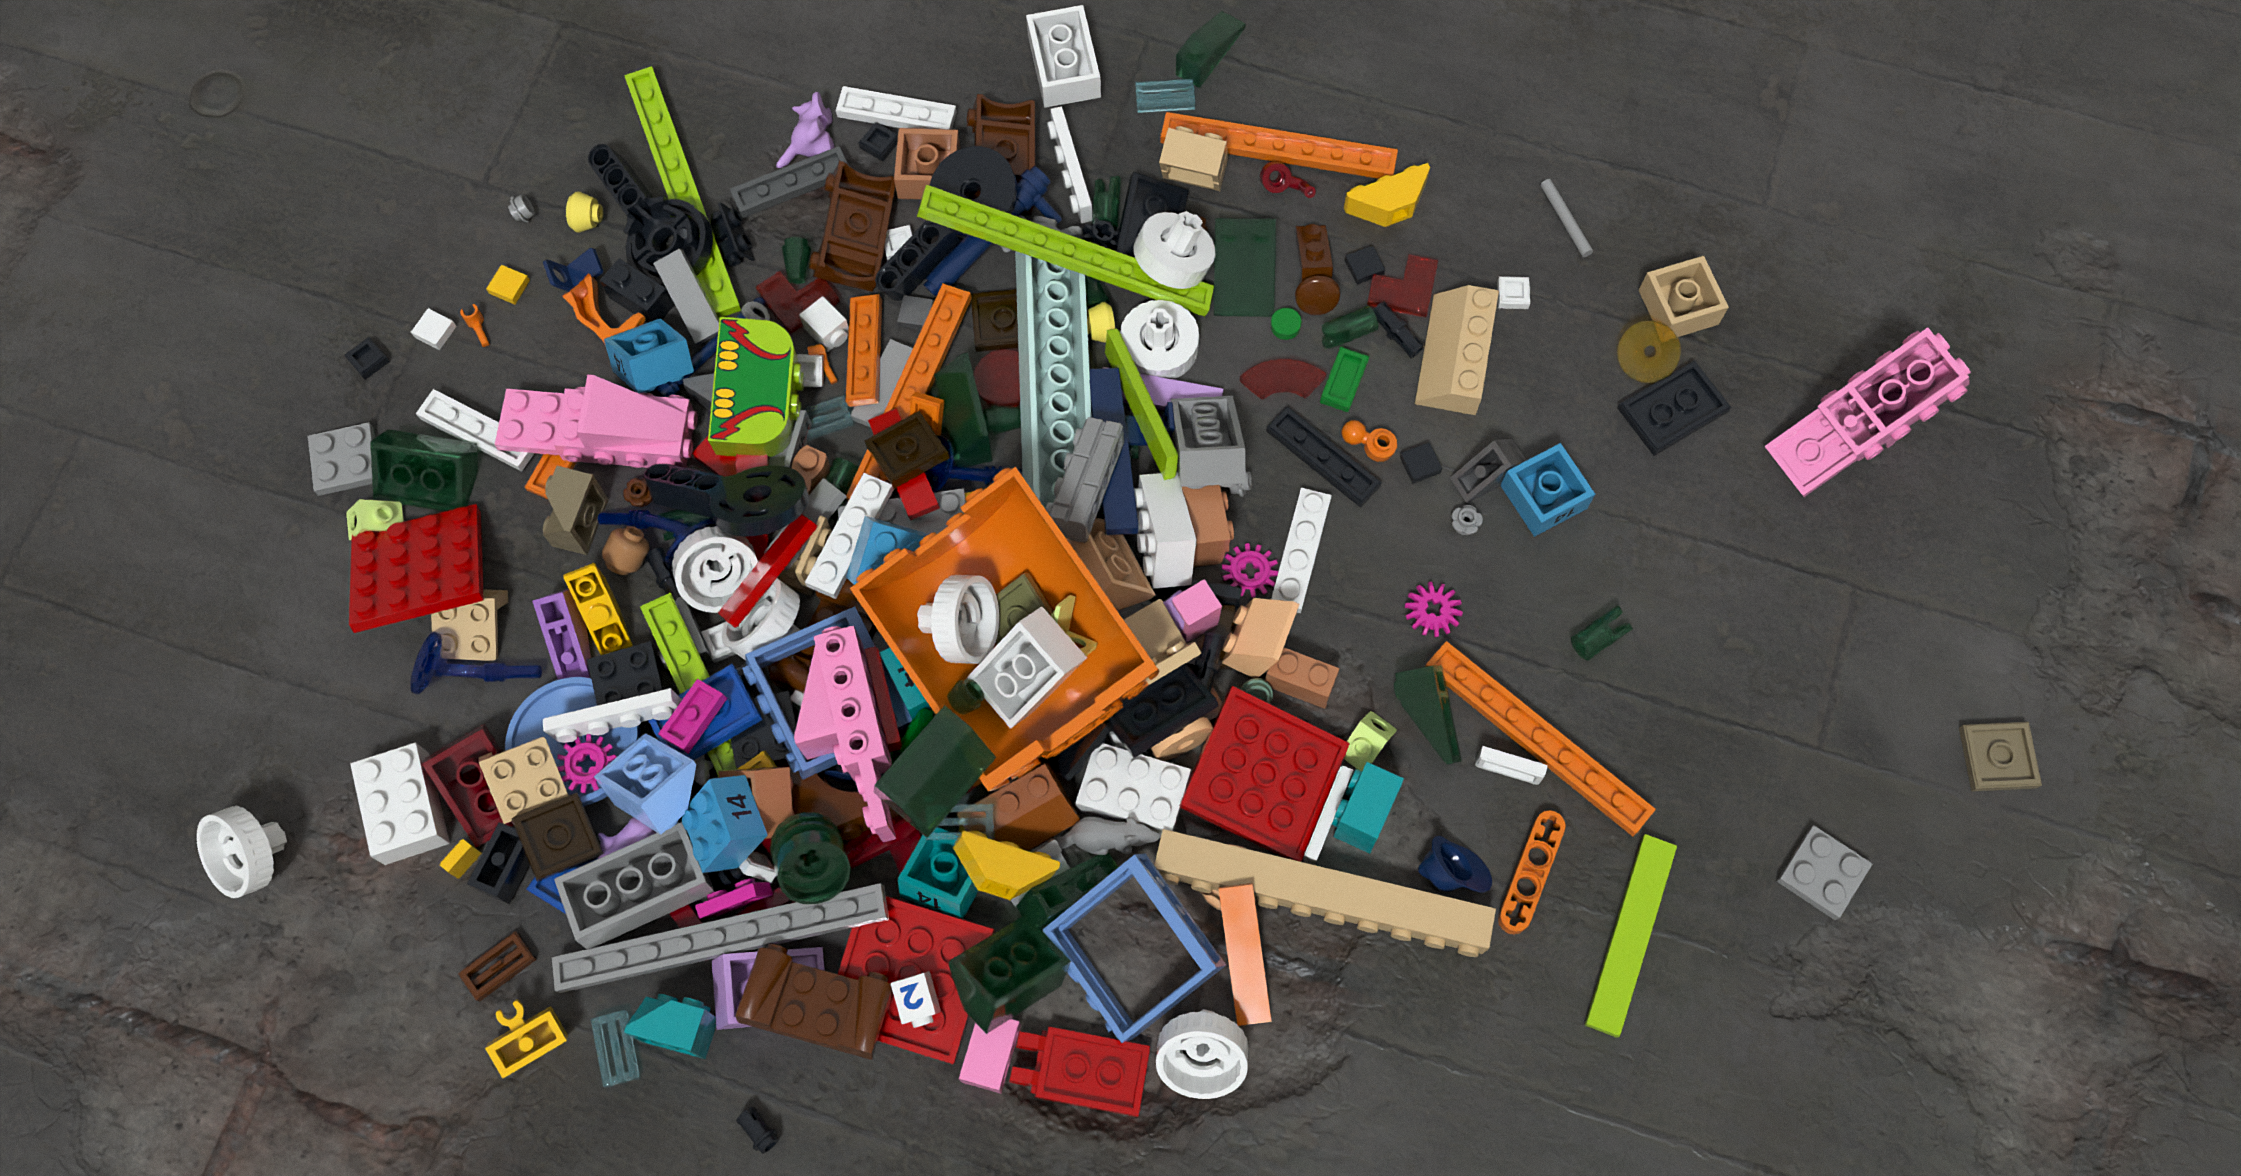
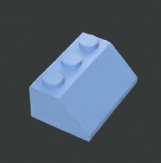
(650, 783)

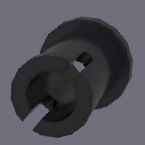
(758, 1131)

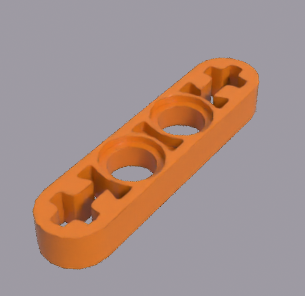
(1535, 873)

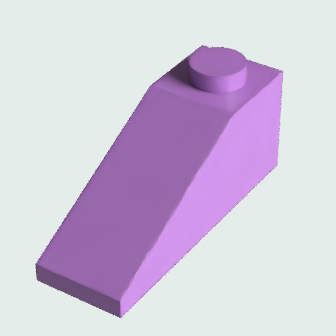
(564, 634)

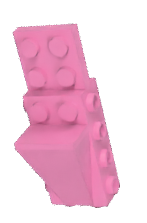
(1871, 411)
(599, 425)
(844, 719)

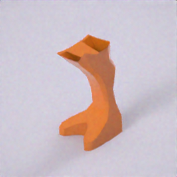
(586, 308)

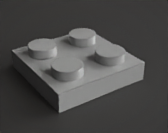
(341, 458)
(1824, 872)

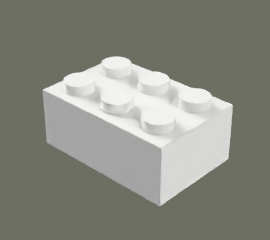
(1063, 56)
(1164, 531)
(1027, 666)
(1132, 787)
(399, 804)

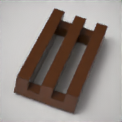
(527, 959)

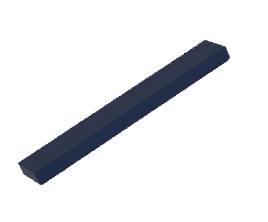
(1119, 498)

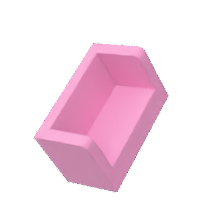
(1198, 610)
(990, 1056)

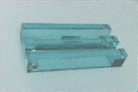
(1165, 99)
(830, 427)
(989, 821)
(621, 1077)

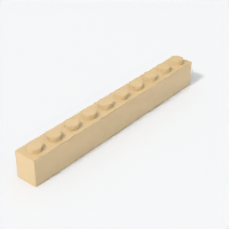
(1327, 893)

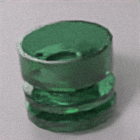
(809, 858)

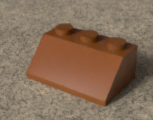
(1028, 809)

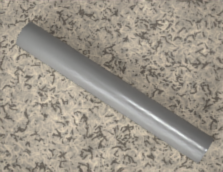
(1566, 218)

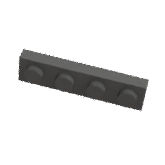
(786, 182)

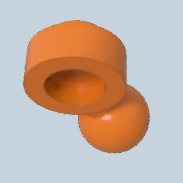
(1355, 433)

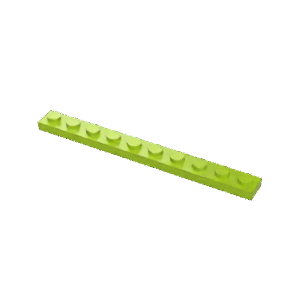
(678, 179)
(1055, 248)

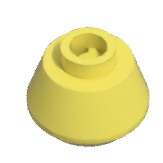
(583, 212)
(1099, 320)

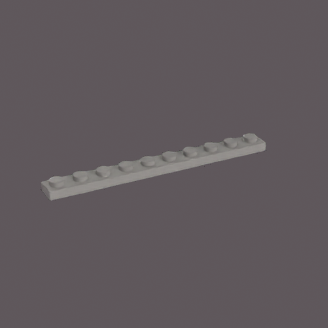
(718, 937)

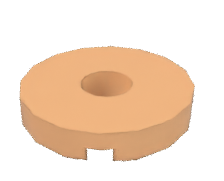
(1183, 740)

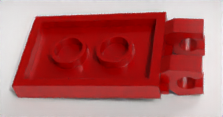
(1084, 1070)

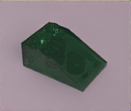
(1244, 267)

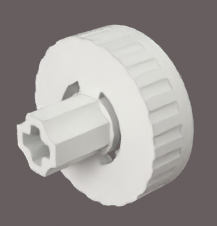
(1165, 243)
(1159, 325)
(706, 558)
(962, 619)
(766, 622)
(238, 850)
(1204, 1039)

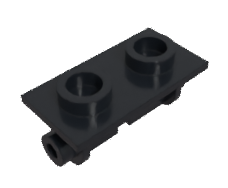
(728, 224)

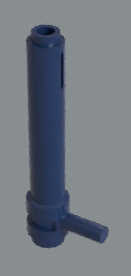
(958, 261)

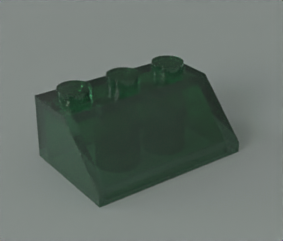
(962, 413)
(423, 470)
(934, 771)
(1007, 973)

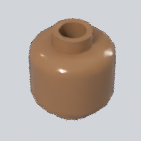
(625, 550)

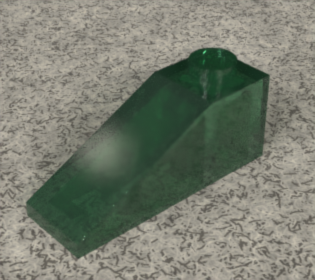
(1207, 47)
(1427, 703)
(1054, 896)

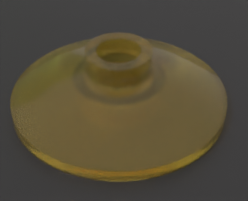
(1632, 351)

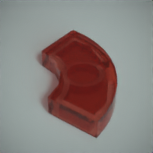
(1282, 376)

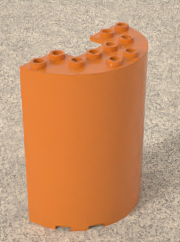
(1001, 539)

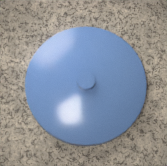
(561, 698)

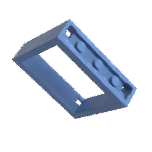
(767, 701)
(1176, 915)

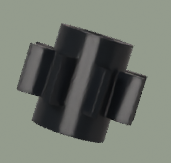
(1100, 233)

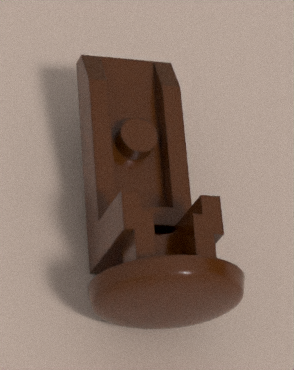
(1317, 290)

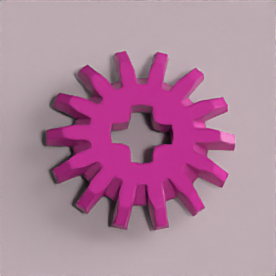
(1258, 562)
(1430, 621)
(578, 754)

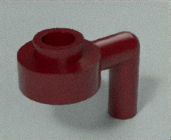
(1284, 180)

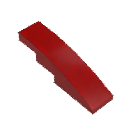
(917, 492)

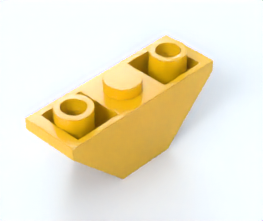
(1389, 198)
(598, 608)
(1002, 866)

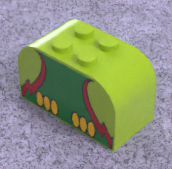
(754, 388)

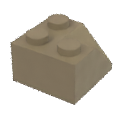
(576, 507)

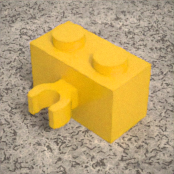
(525, 1039)

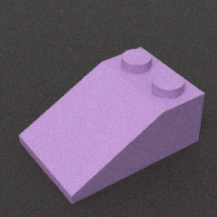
(732, 973)

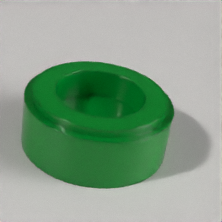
(1286, 323)

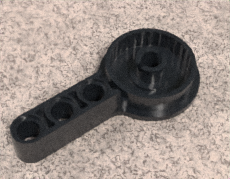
(963, 175)

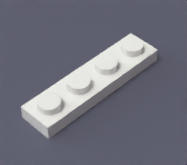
(894, 110)
(1072, 174)
(468, 426)
(1301, 547)
(834, 560)
(601, 718)

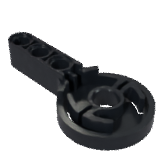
(651, 218)
(758, 497)

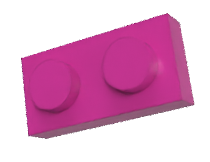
(692, 716)
(723, 902)

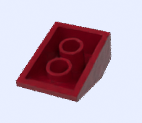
(463, 784)

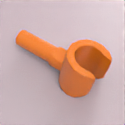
(475, 321)
(820, 350)

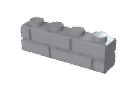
(1086, 477)

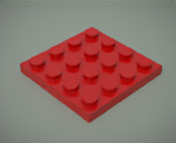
(416, 568)
(1264, 775)
(909, 945)

